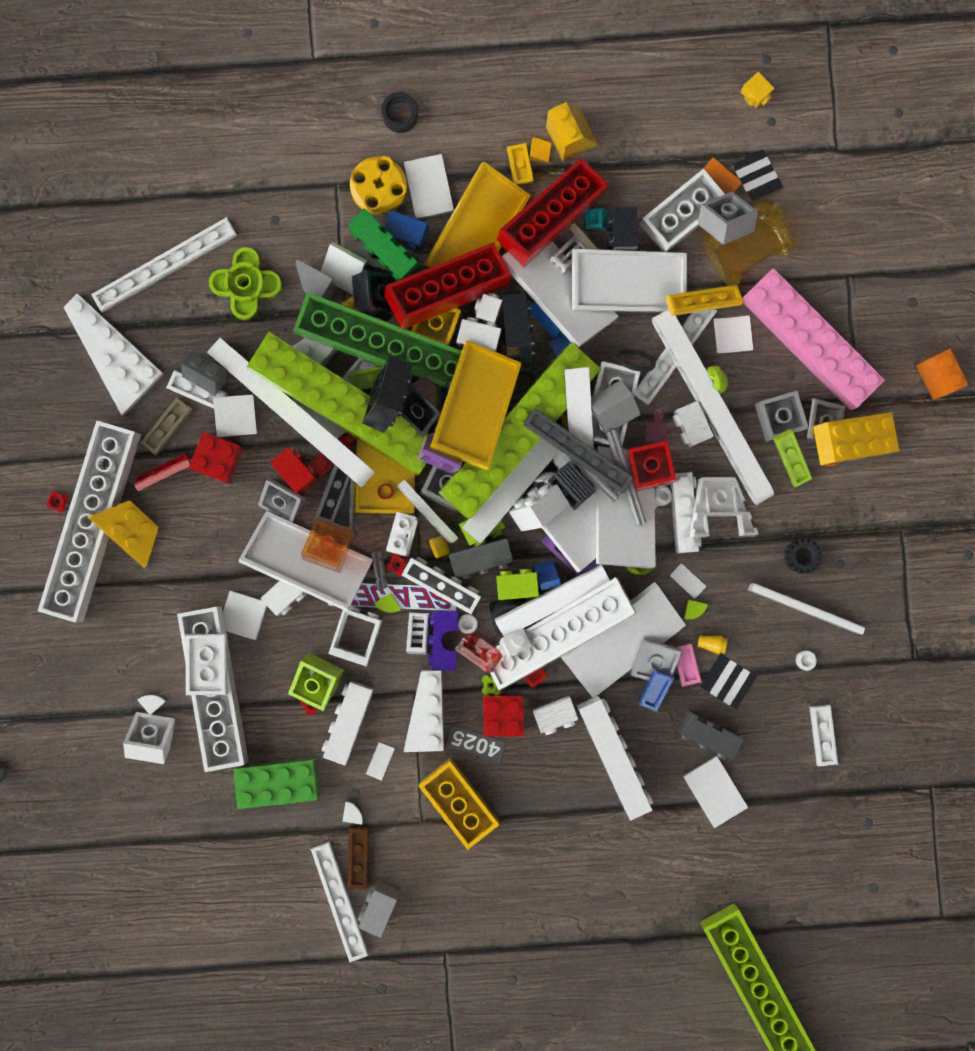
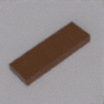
(358, 857)

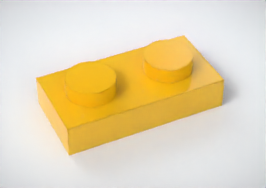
(520, 164)

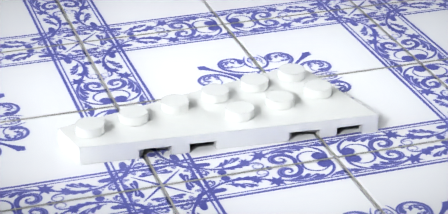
(118, 361)

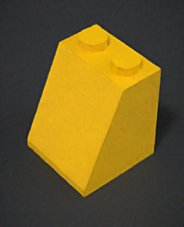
(569, 130)

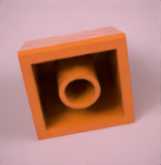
(942, 374)

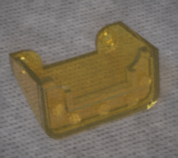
(769, 238)

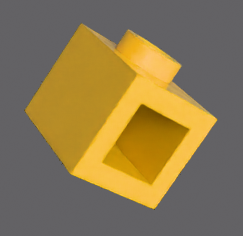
(757, 90)

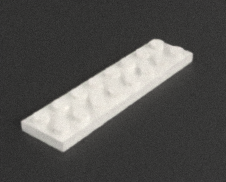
(566, 631)

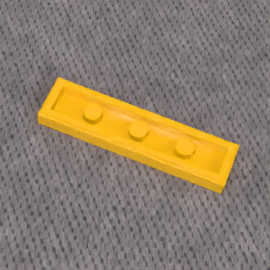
(704, 300)

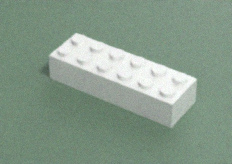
(615, 759)

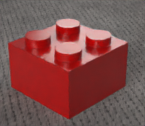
(216, 458)
(652, 466)
(295, 471)
(503, 715)

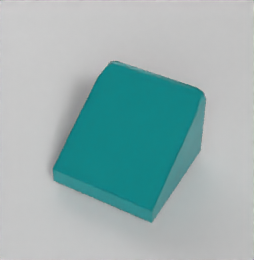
(596, 219)

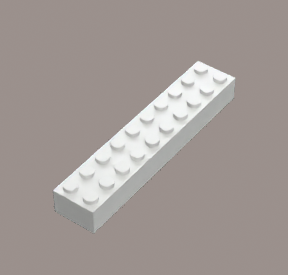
(81, 541)

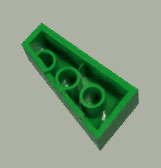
(384, 245)

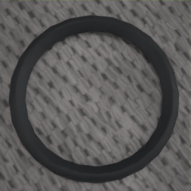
(631, 367)

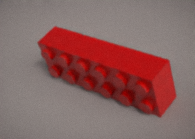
(552, 212)
(447, 285)

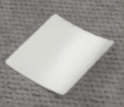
(733, 334)

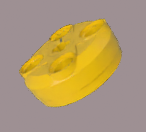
(378, 185)

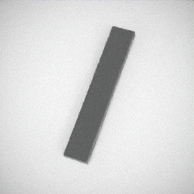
(578, 451)

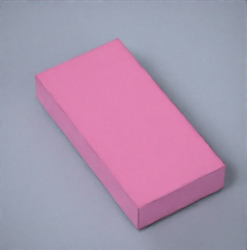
(687, 666)

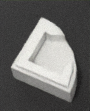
(151, 702)
(352, 813)

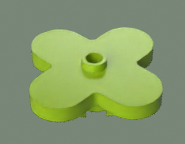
(245, 269)

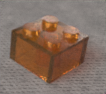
(327, 545)

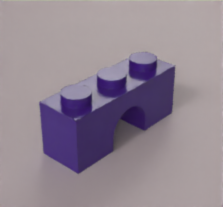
(442, 658)

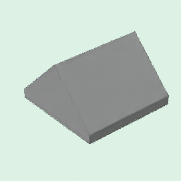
(614, 407)
(821, 413)
(281, 500)

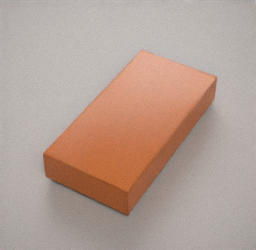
(722, 177)

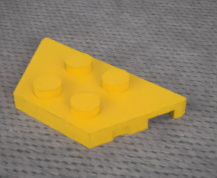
(128, 529)

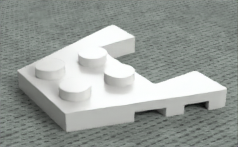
(717, 499)

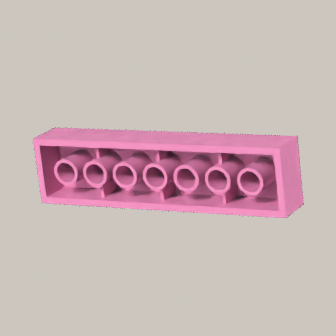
(812, 340)

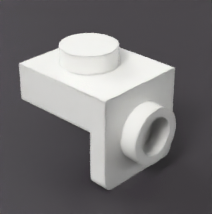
(514, 644)

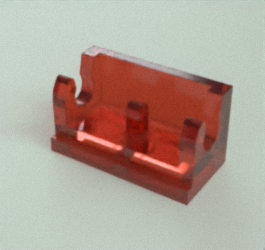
(479, 652)

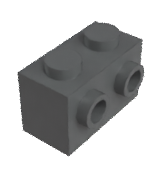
(204, 372)

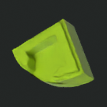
(388, 604)
(694, 609)

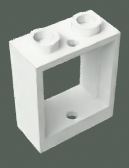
(402, 525)
(350, 655)

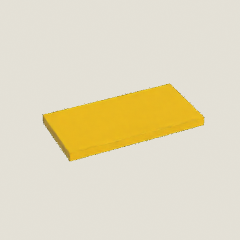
(480, 214)
(476, 405)
(385, 473)

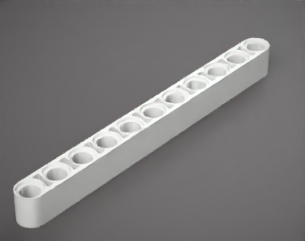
(713, 407)
(292, 414)

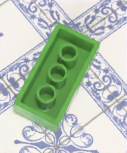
(276, 782)

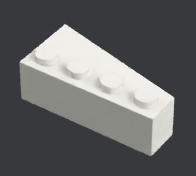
(426, 721)

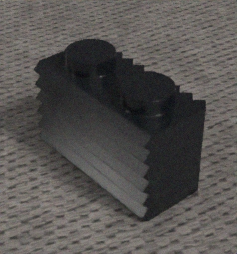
(573, 484)

